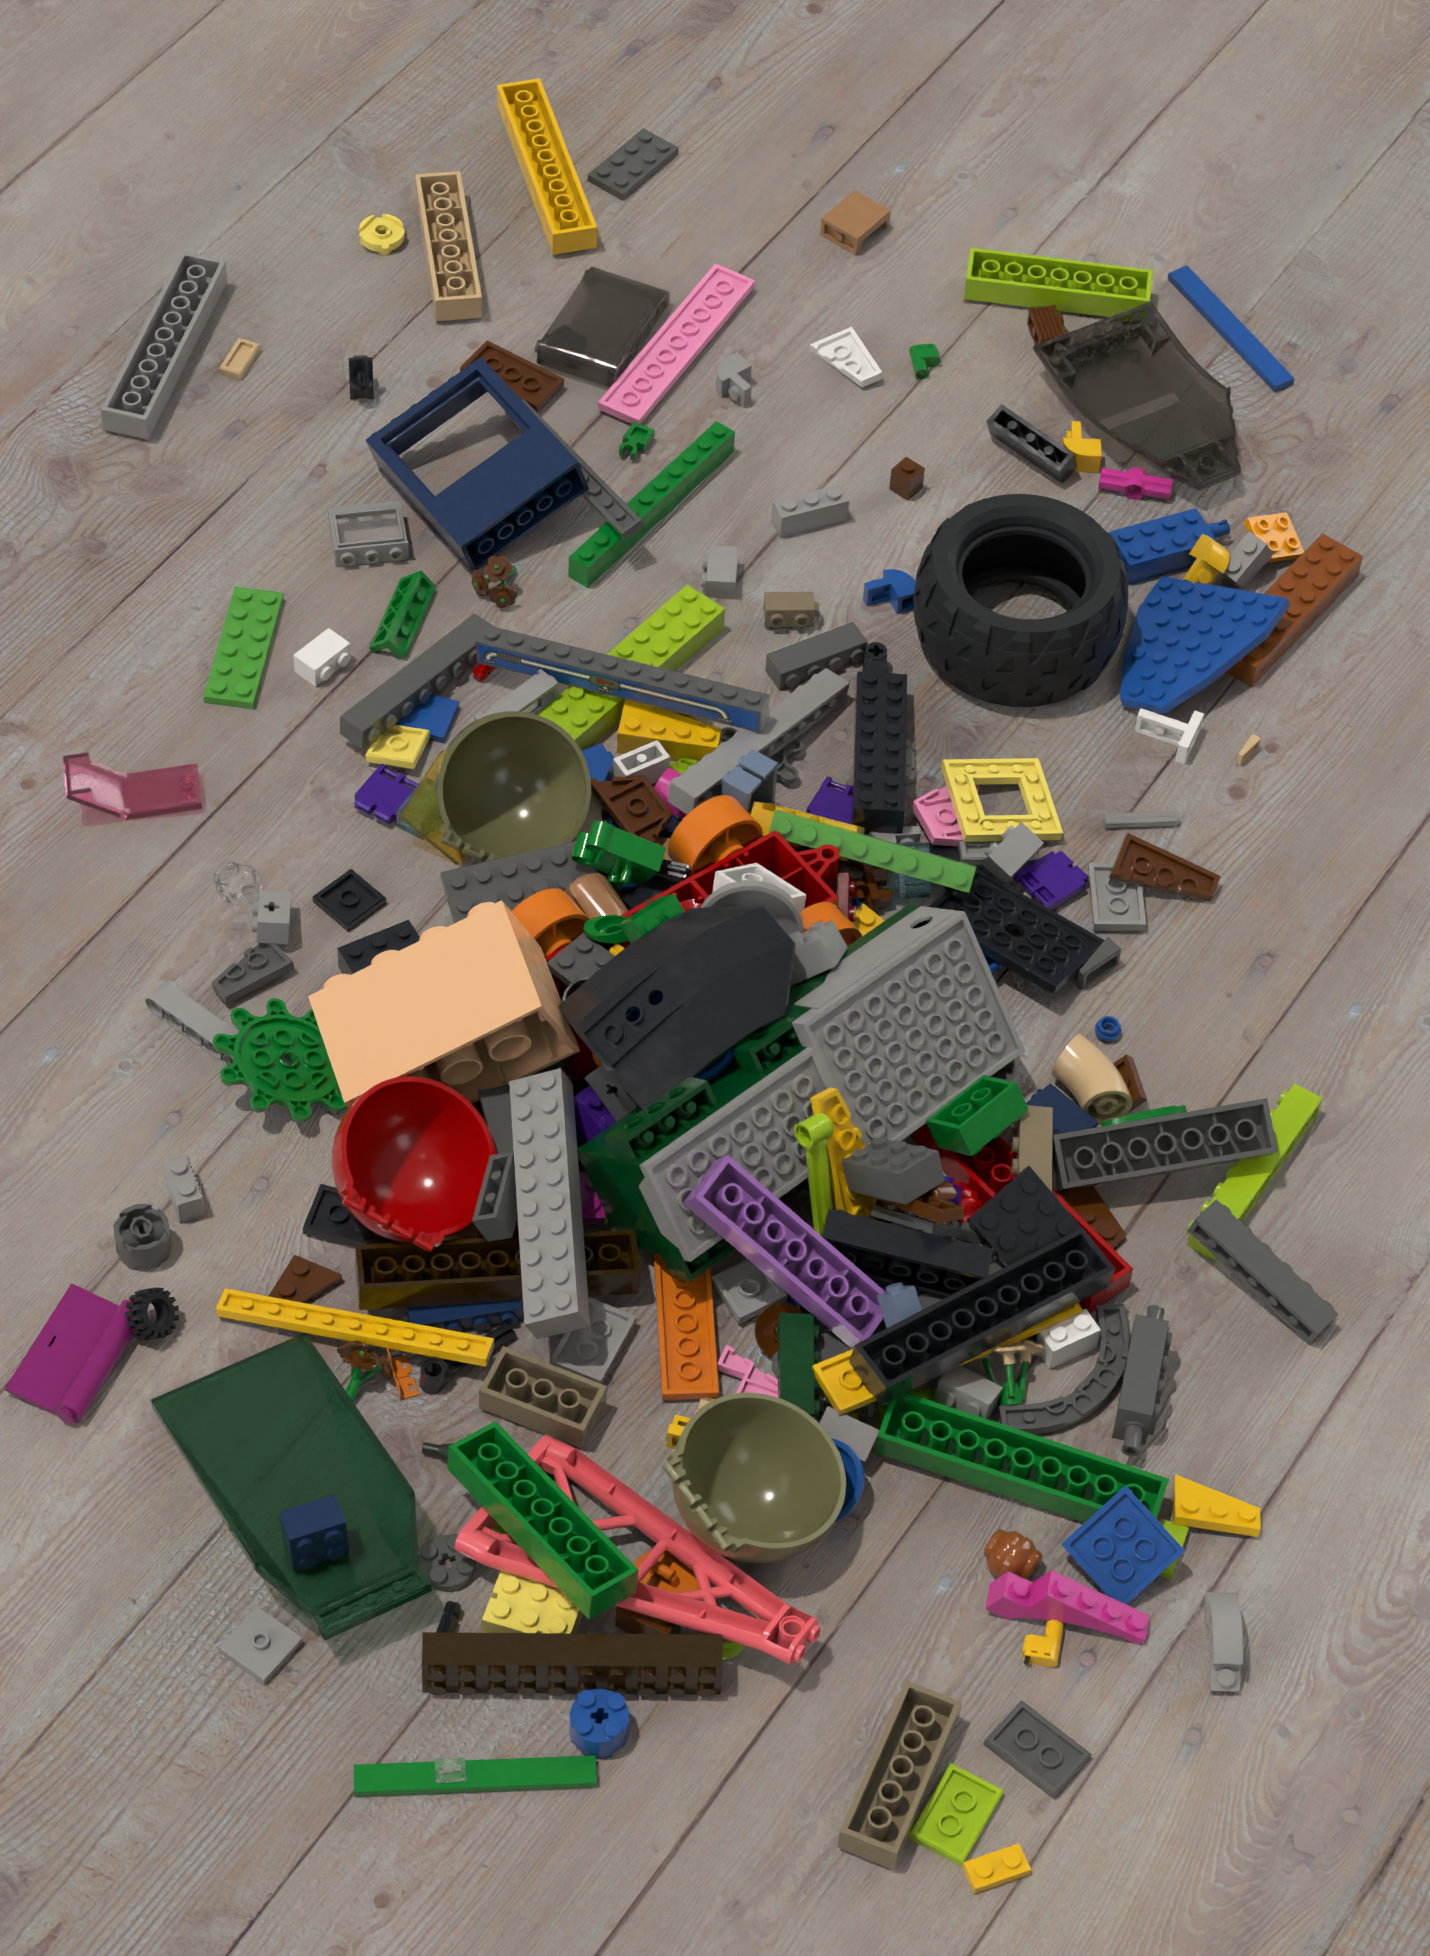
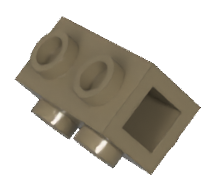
(789, 609)

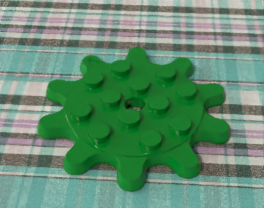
(260, 1067)

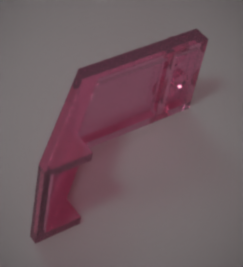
(134, 793)

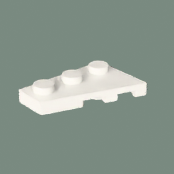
(848, 356)

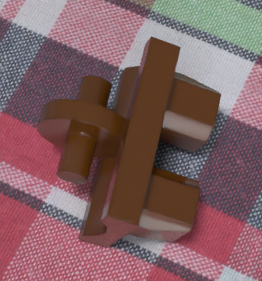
(868, 888)

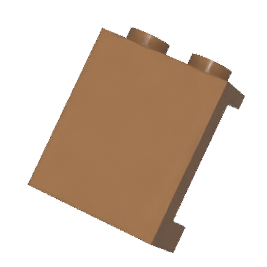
(853, 221)

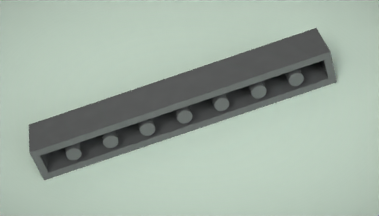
(412, 684)

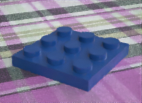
(1123, 1547)

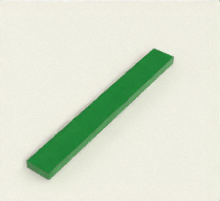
(481, 1776)

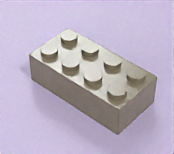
(542, 1397)

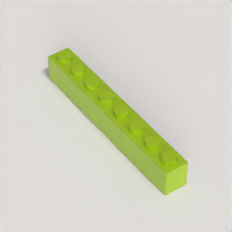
(1252, 1176)

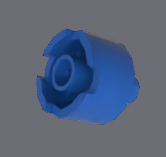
(599, 1722)

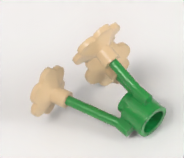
(1011, 1393)

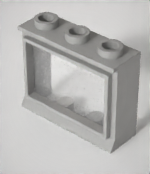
(368, 533)

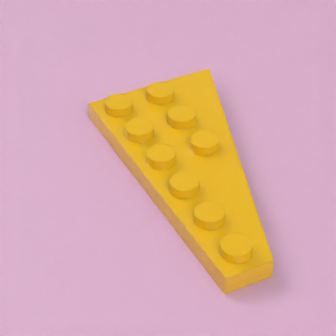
(839, 1147)

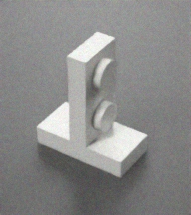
(1171, 730)

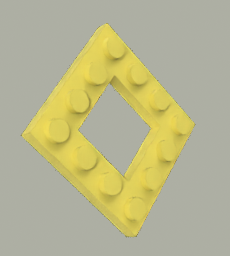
(964, 774)

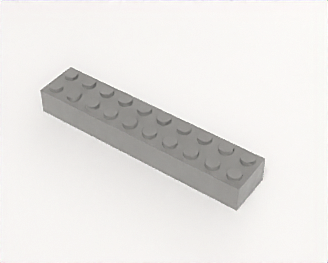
(164, 345)
(549, 1204)

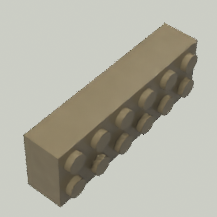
(899, 1775)

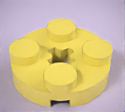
(385, 242)

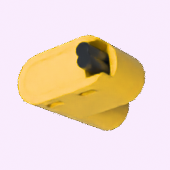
(1044, 1649)

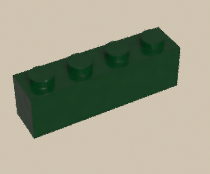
(796, 1360)

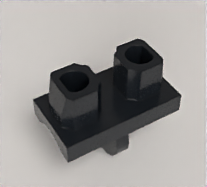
(361, 377)

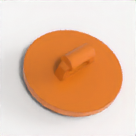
(669, 1574)

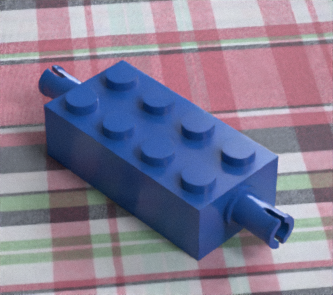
(1163, 543)

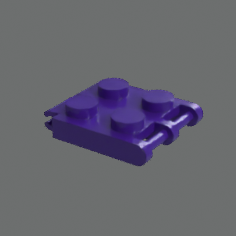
(383, 794)
(832, 802)
(1052, 879)

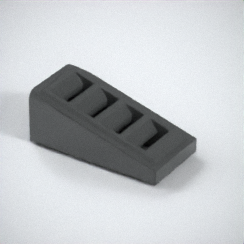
(1100, 963)

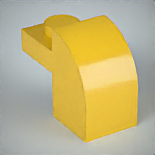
(1086, 450)
(1209, 561)

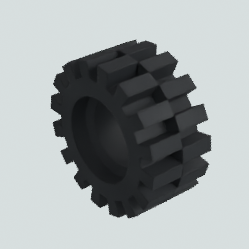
(164, 1313)

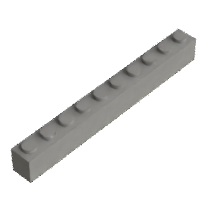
(785, 723)

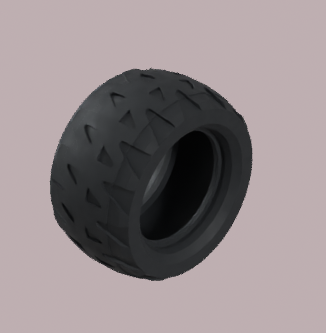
(1030, 543)

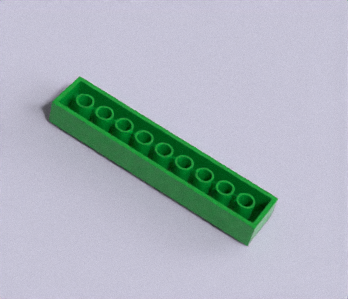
(1009, 1459)

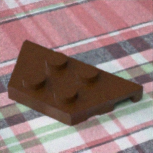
(633, 805)

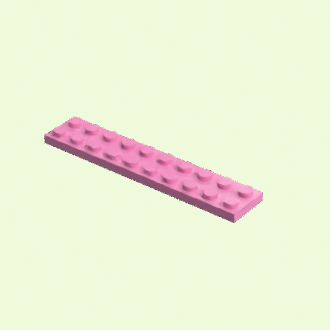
(676, 345)

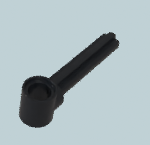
(444, 1368)

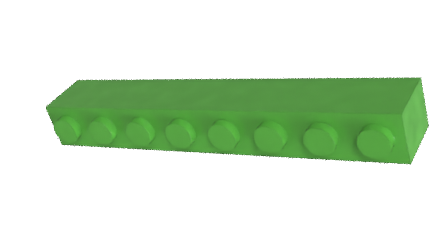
(874, 851)

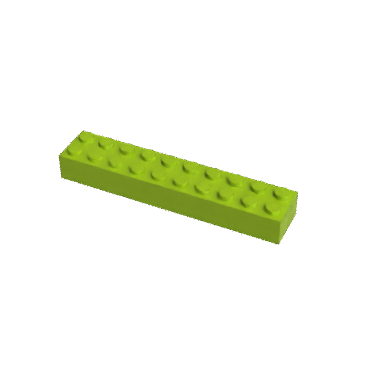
(660, 641)

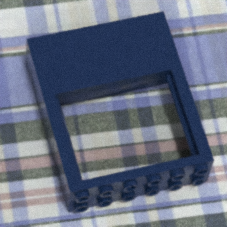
(499, 496)

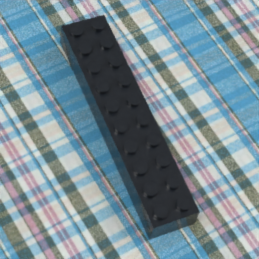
(981, 1316)

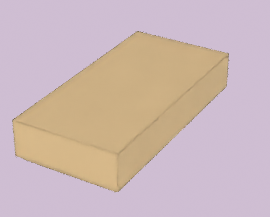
(239, 359)

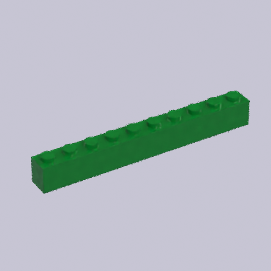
(653, 502)

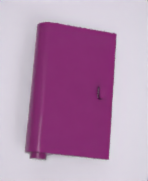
(72, 1369)

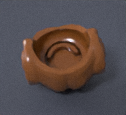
(1012, 1553)

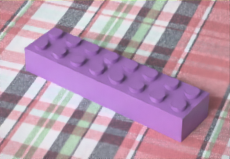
(787, 1250)

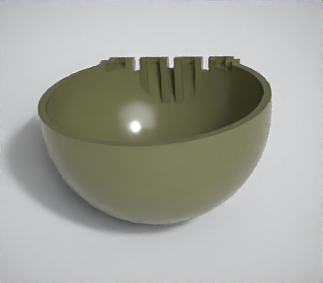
(511, 786)
(756, 1478)

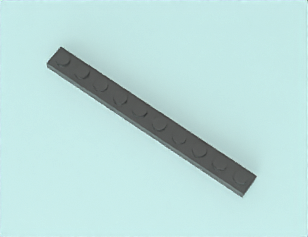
(599, 494)

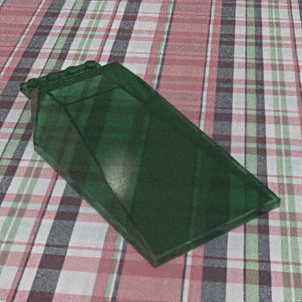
(284, 1436)

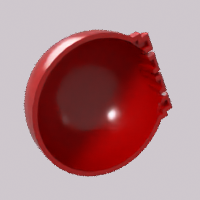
(411, 1160)

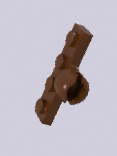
(934, 1205)

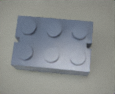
(751, 780)

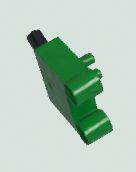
(624, 856)

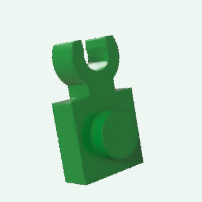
(636, 438)

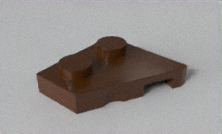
(304, 1281)

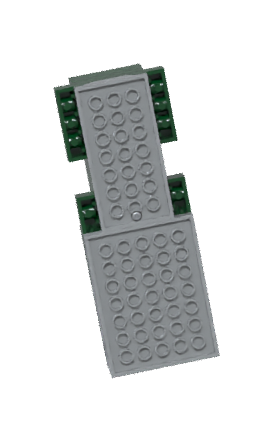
(890, 1027)

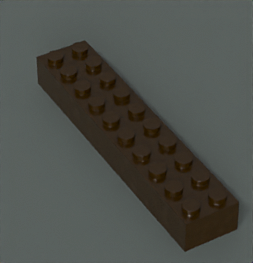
(480, 1271)
(571, 1663)

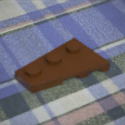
(1096, 1213)

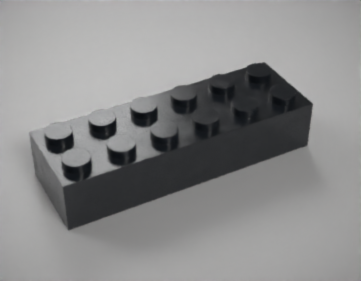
(906, 1254)

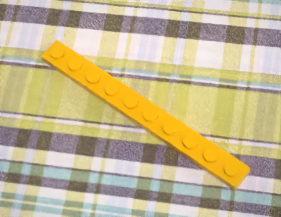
(355, 1327)

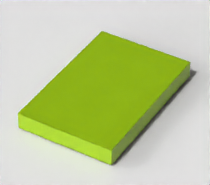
(956, 1814)

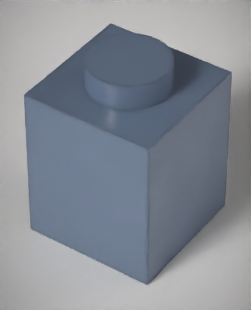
(898, 1303)

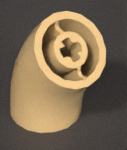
(1092, 1080)

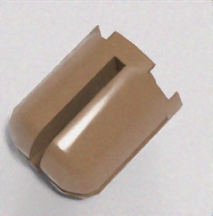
(595, 896)

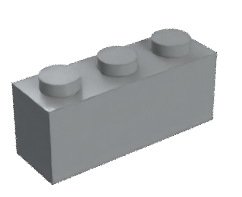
(810, 511)

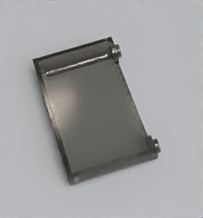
(601, 326)

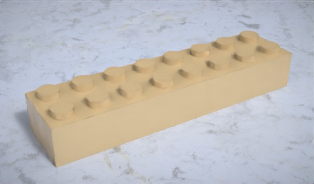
(448, 246)

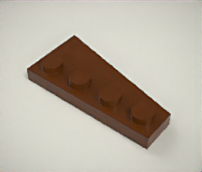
(1159, 869)

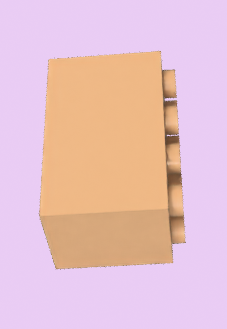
(453, 1008)

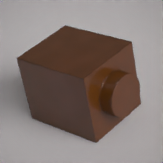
(907, 478)

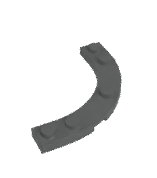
(1091, 1392)

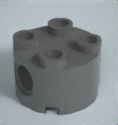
(142, 1236)

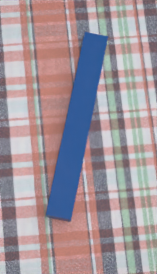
(1231, 328)

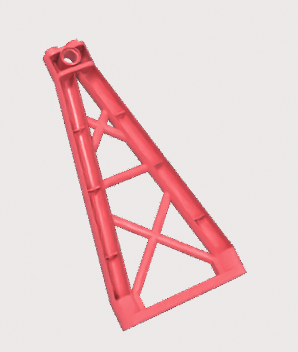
(778, 1626)

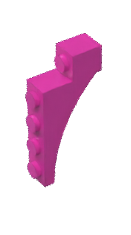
(1065, 1601)

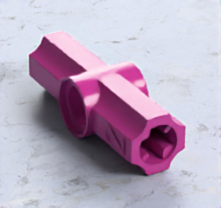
(1135, 483)

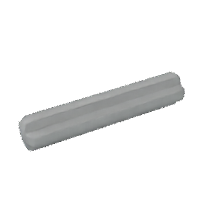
(1141, 819)

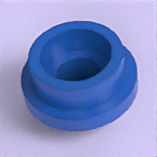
(1108, 1023)

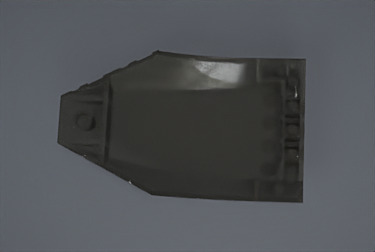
(1148, 395)

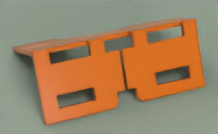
(402, 1376)

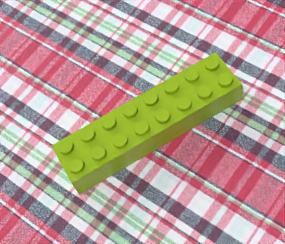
(1047, 281)

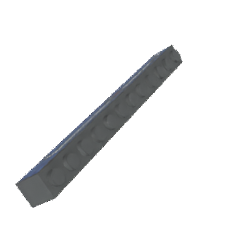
(624, 678)

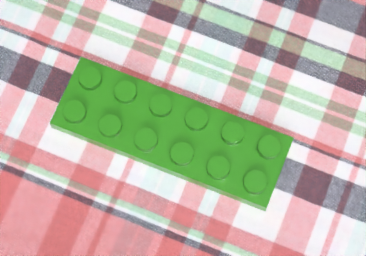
(243, 647)

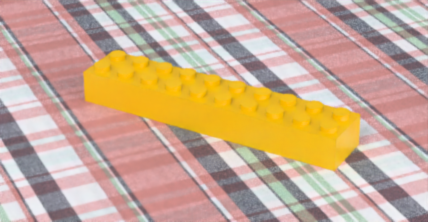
(546, 166)

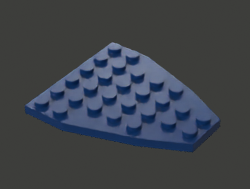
(1191, 637)

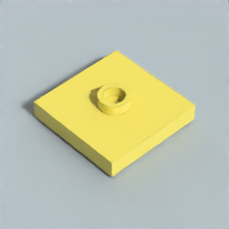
(399, 747)

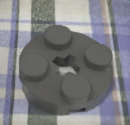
(439, 1575)

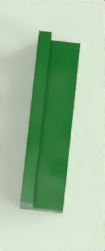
(403, 614)

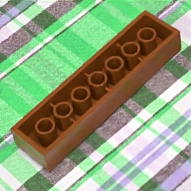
(1311, 588)

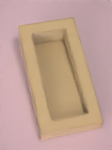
(1249, 748)

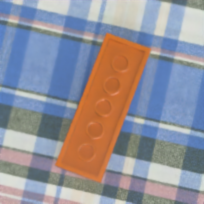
(685, 1335)

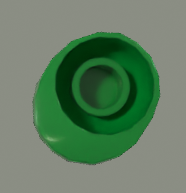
(606, 929)

